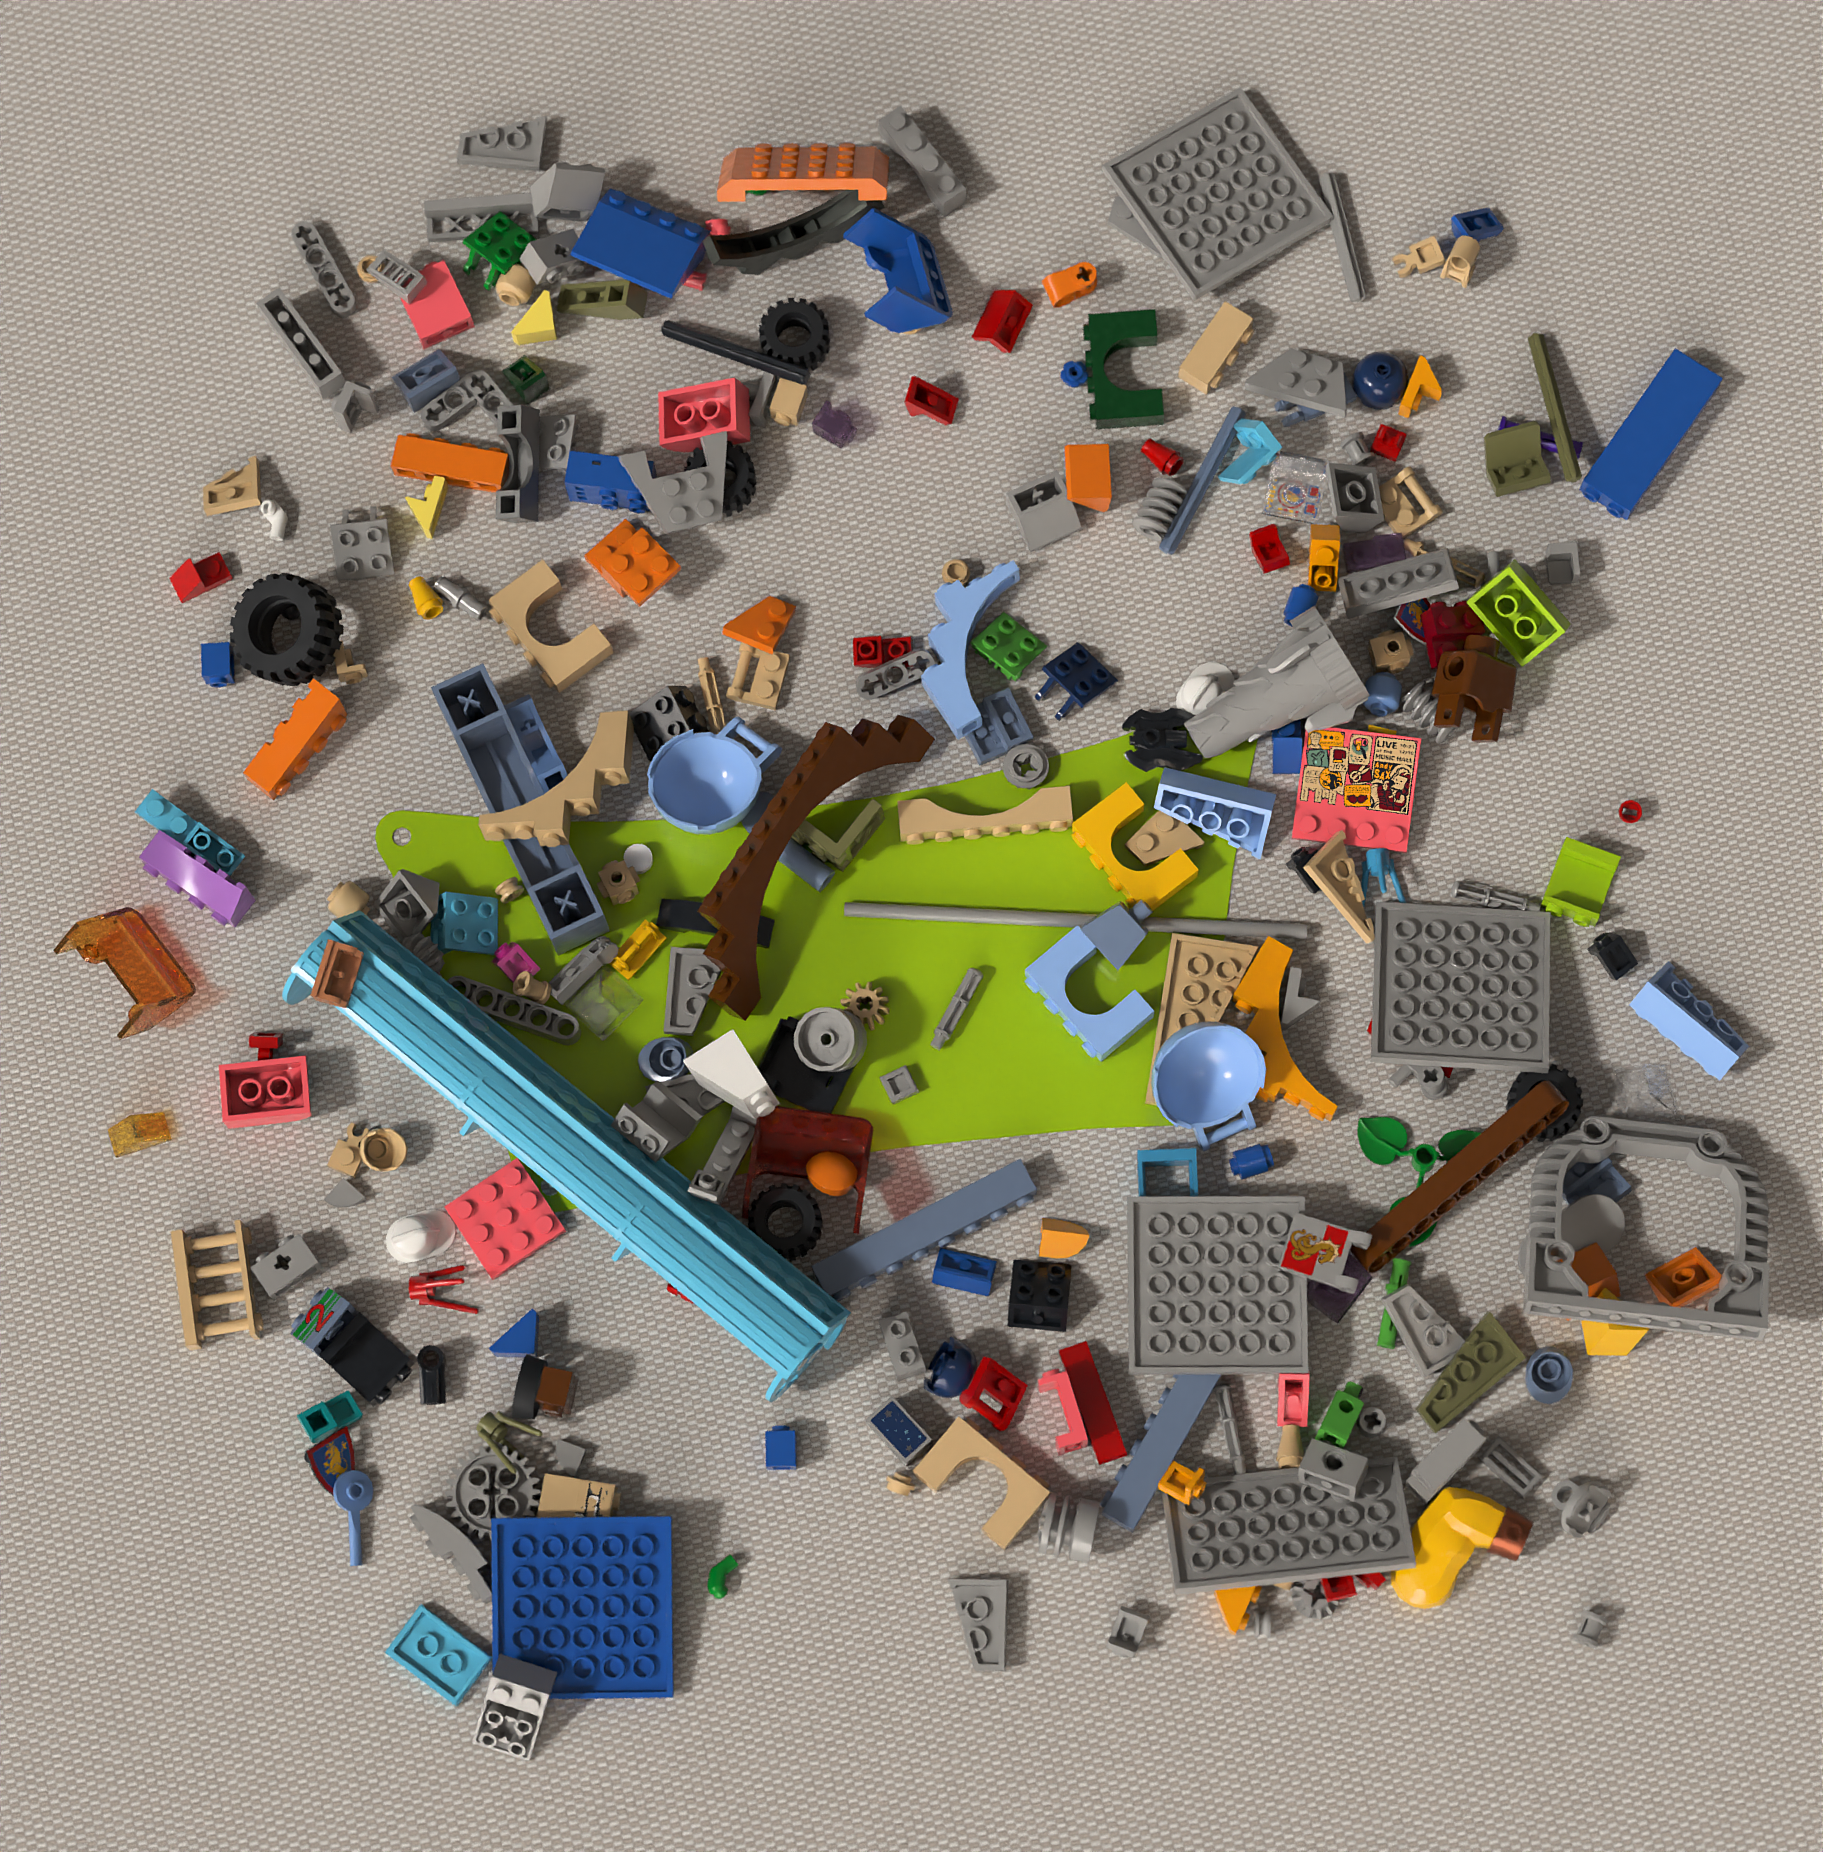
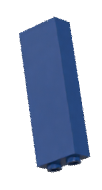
(1650, 434)

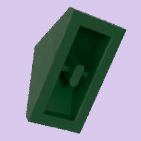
(527, 379)

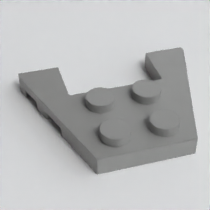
(685, 497)

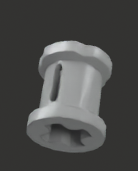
(1357, 449)
(1380, 1420)
(1590, 1629)

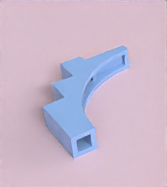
(950, 642)

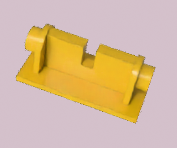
(638, 949)

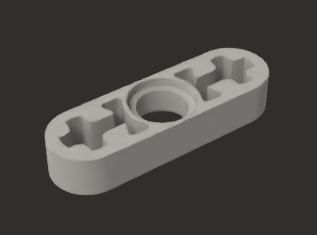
(898, 662)

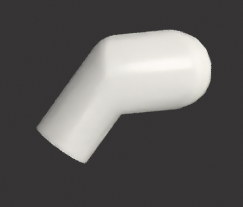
(276, 517)

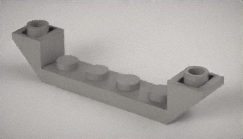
(725, 1159)

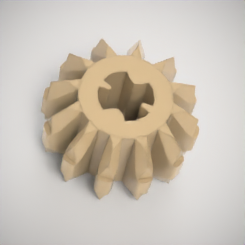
(865, 996)

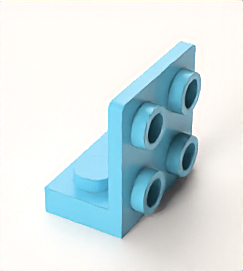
(1261, 451)
(465, 923)

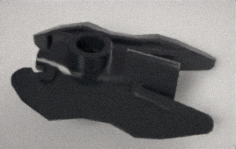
(1158, 741)

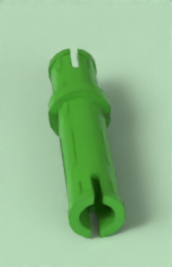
(1398, 1278)

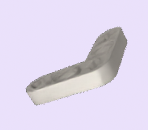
(471, 397)

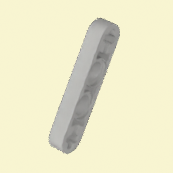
(323, 269)

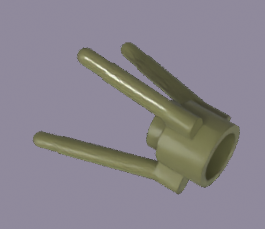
(493, 1428)

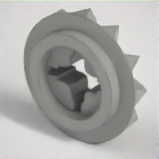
(1020, 755)
(1303, 1601)

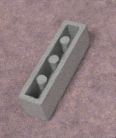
(301, 343)

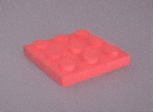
(505, 1218)

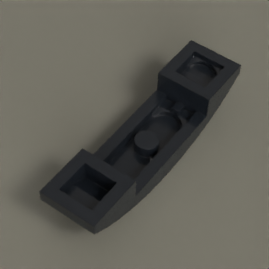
(683, 916)

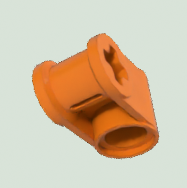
(1067, 285)

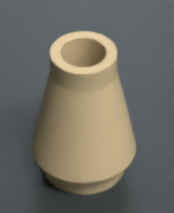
(1290, 1448)

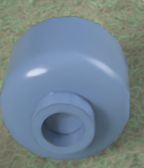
(1384, 694)

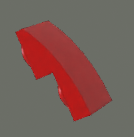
(875, 651)

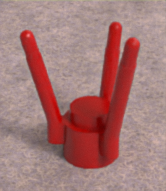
(425, 1285)

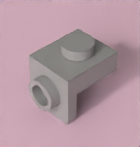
(1127, 1632)

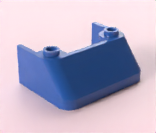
(911, 271)

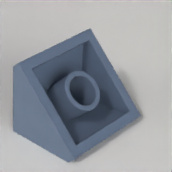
(426, 379)

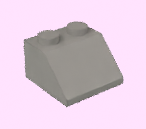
(1354, 496)

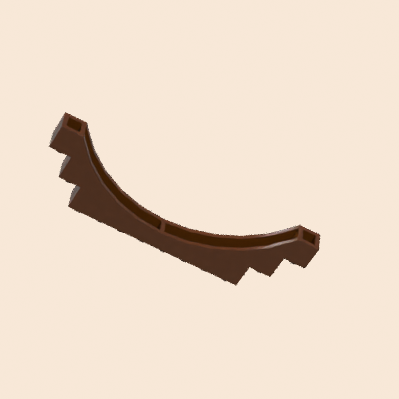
(739, 893)

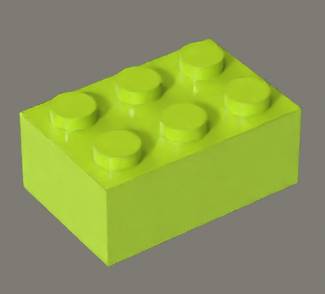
(1518, 613)

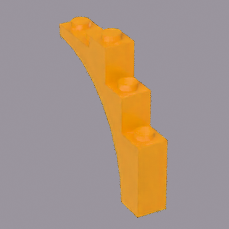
(1260, 995)

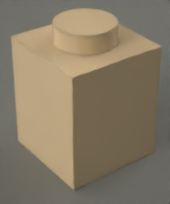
(788, 402)

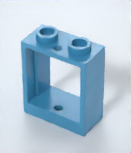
(1167, 1157)

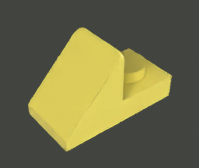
(428, 512)

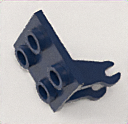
(1079, 675)

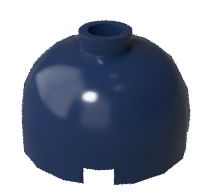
(1380, 380)
(952, 1369)

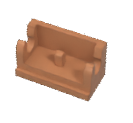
(337, 974)

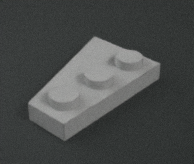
(689, 984)

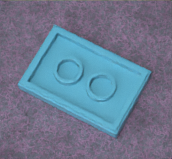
(438, 1655)

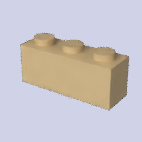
(1216, 348)

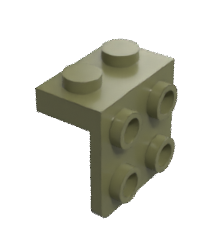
(1515, 459)

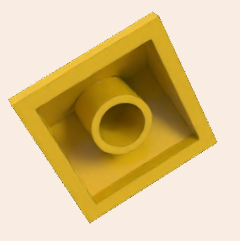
(1610, 1338)

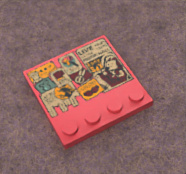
(1357, 786)

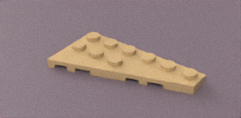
(1198, 985)

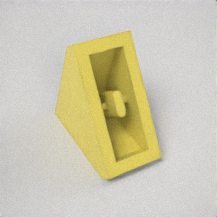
(537, 323)

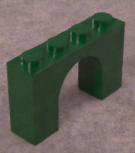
(1113, 405)

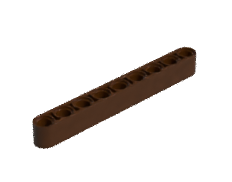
(1461, 1175)

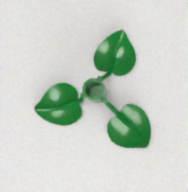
(1385, 1137)

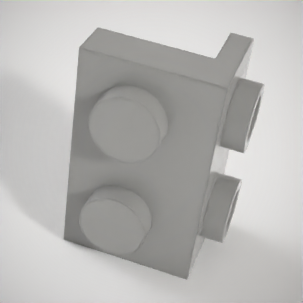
(350, 402)

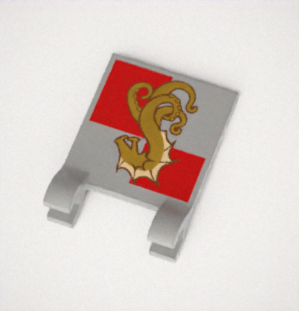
(1320, 1251)

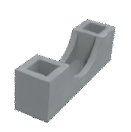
(936, 176)

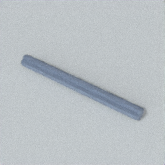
(1201, 482)

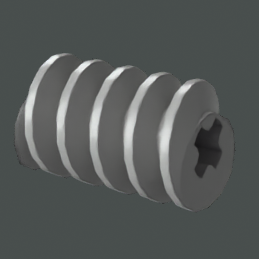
(1157, 507)
(1426, 708)

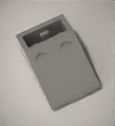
(514, 1707)

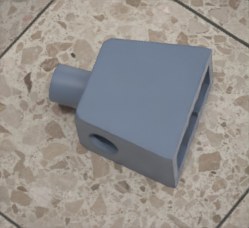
(1118, 930)

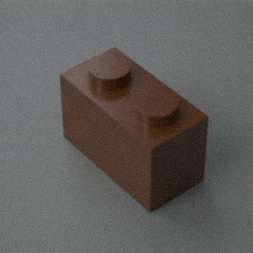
(556, 1391)

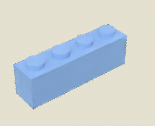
(1217, 807)
(1688, 1022)

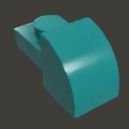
(329, 1417)

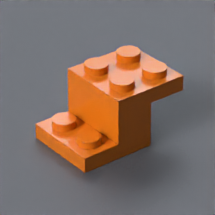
(632, 562)

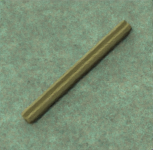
(1554, 407)

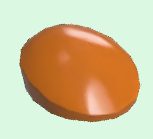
(831, 1173)

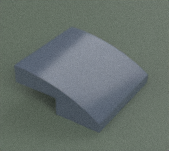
(1000, 729)
(1594, 1179)

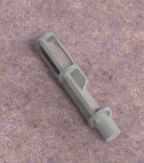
(1495, 899)
(956, 1007)
(1230, 1427)

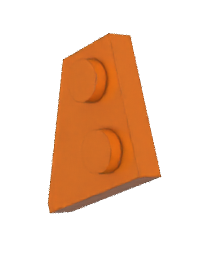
(761, 624)

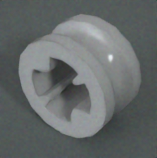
(1262, 1624)

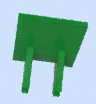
(500, 243)

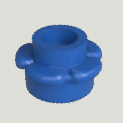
(1069, 379)

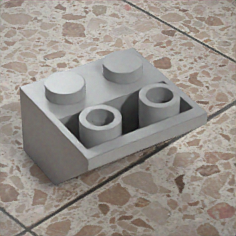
(567, 192)
(1043, 511)

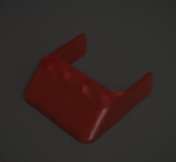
(792, 1136)

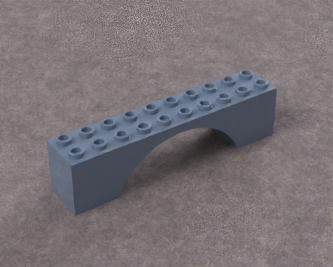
(508, 781)

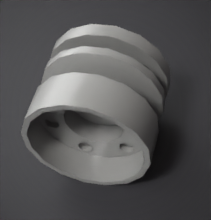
(1068, 1527)

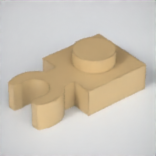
(1424, 256)
(346, 1155)

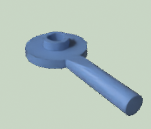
(353, 1493)

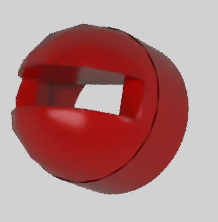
(1631, 805)

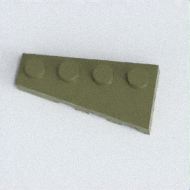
(1473, 1370)

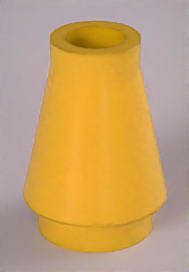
(425, 598)

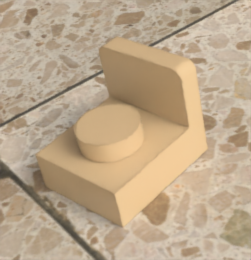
(346, 672)

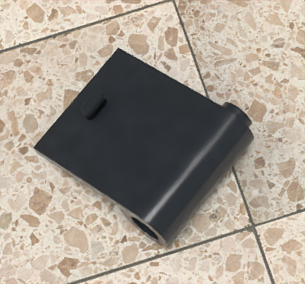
(793, 1079)

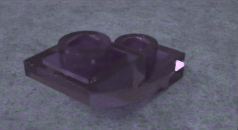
(1373, 553)

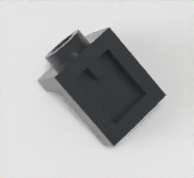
(1299, 860)
(1613, 954)

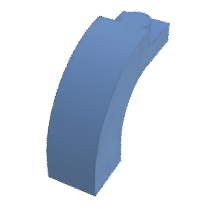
(536, 742)

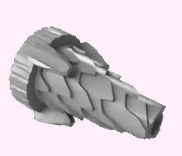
(1295, 681)

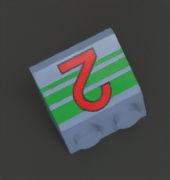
(323, 1320)

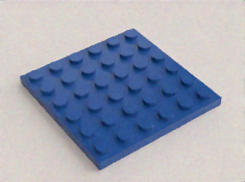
(586, 1602)

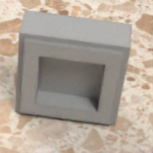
(899, 1085)

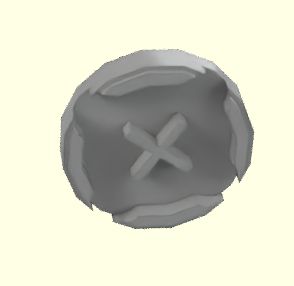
(1584, 1508)

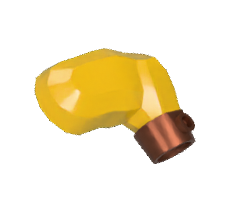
(1446, 1539)

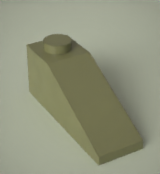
(603, 299)

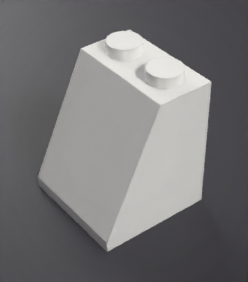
(732, 1075)

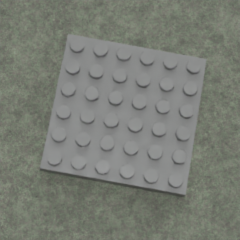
(1217, 193)
(1461, 987)
(1211, 1289)

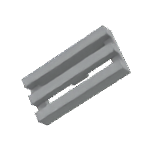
(1502, 1475)

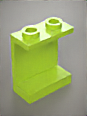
(1580, 882)

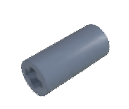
(806, 865)

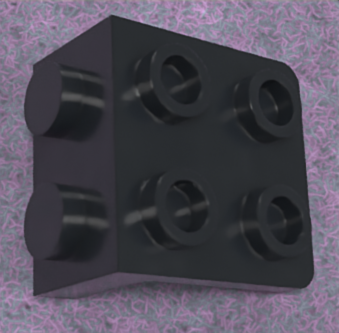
(666, 716)

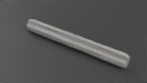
(1342, 237)

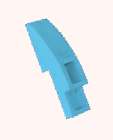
(188, 832)

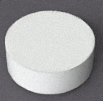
(639, 857)

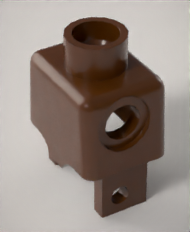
(1477, 683)

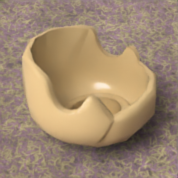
(383, 1149)

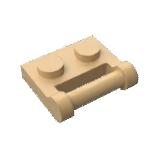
(1399, 511)
(767, 679)

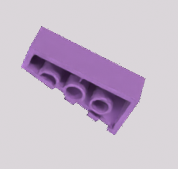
(197, 879)

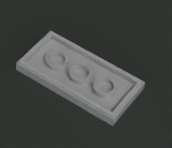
(1398, 583)

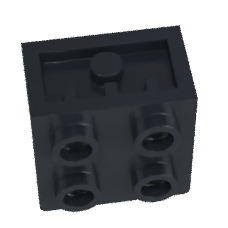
(1039, 1295)

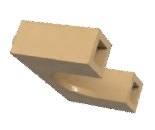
(561, 663)
(964, 1444)

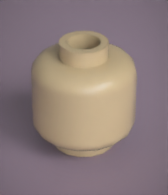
(515, 285)
(348, 899)

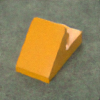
(1421, 384)

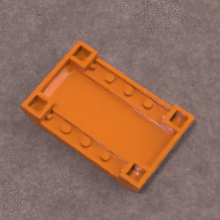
(804, 169)

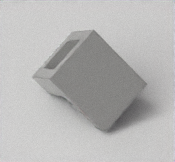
(1562, 563)

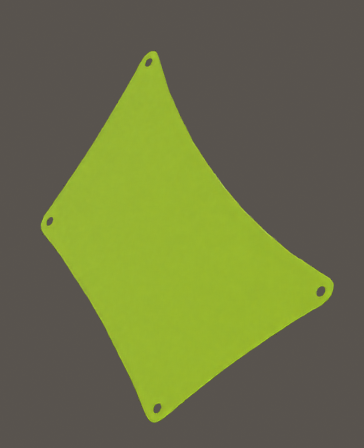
(1008, 1058)

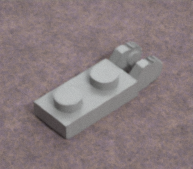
(582, 968)

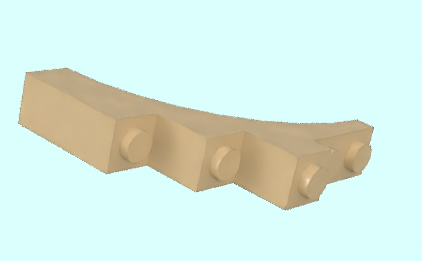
(579, 792)

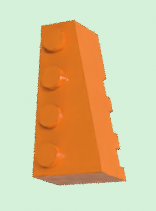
(296, 741)

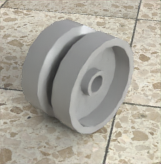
(814, 1043)

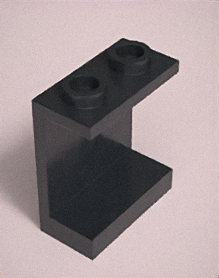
(367, 1360)

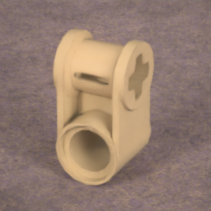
(1461, 260)

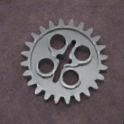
(466, 1494)

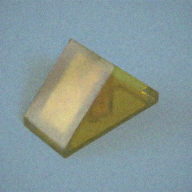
(139, 1133)

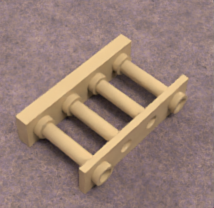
(188, 1275)

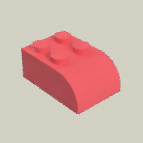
(703, 411)
(265, 1092)

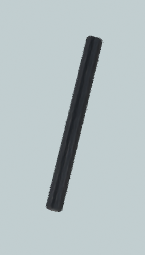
(735, 352)

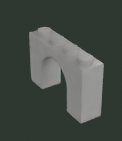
(1445, 1460)

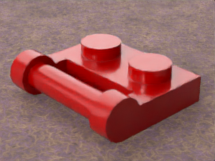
(998, 1385)

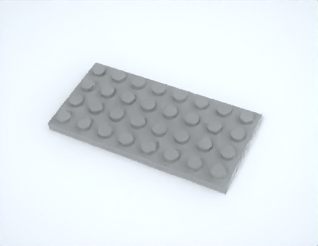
(1284, 1531)

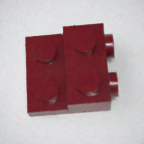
(1448, 627)

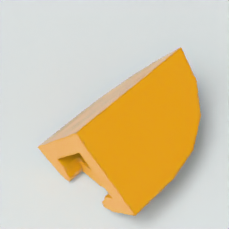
(1061, 1238)

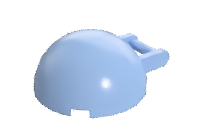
(709, 778)
(1207, 1078)

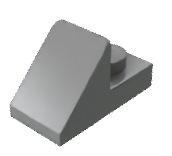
(1296, 1007)

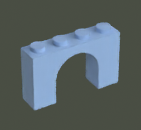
(1099, 1032)

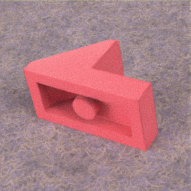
(1293, 1399)

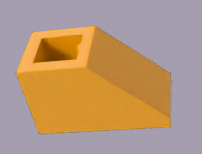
(1323, 557)
(1234, 1604)

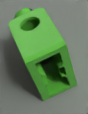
(1341, 1415)

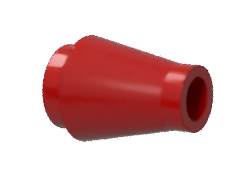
(1164, 458)

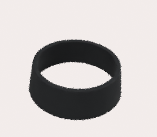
(527, 1387)

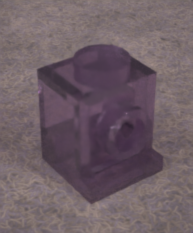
(834, 426)

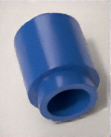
(1299, 600)
(1251, 1161)

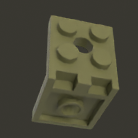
(853, 840)

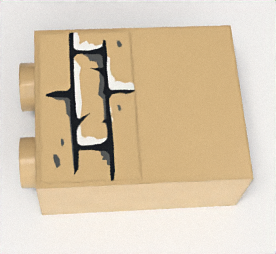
(577, 1497)

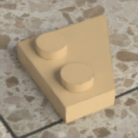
(234, 490)
(1161, 838)

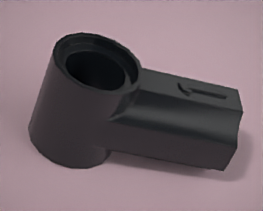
(432, 1379)

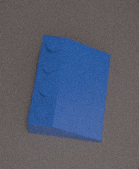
(641, 243)

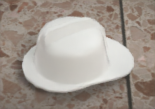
(1203, 686)
(420, 1236)

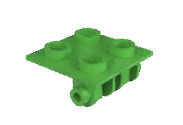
(1008, 646)

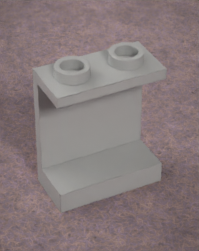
(657, 1122)

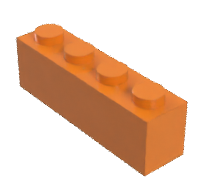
(459, 464)

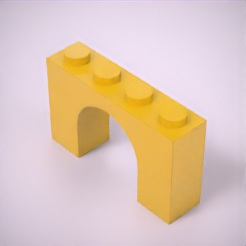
(1096, 832)

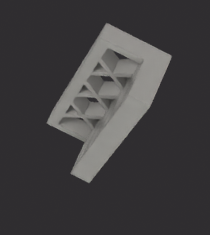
(476, 208)

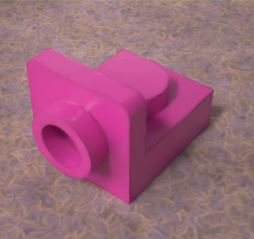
(513, 961)

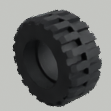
(255, 623)

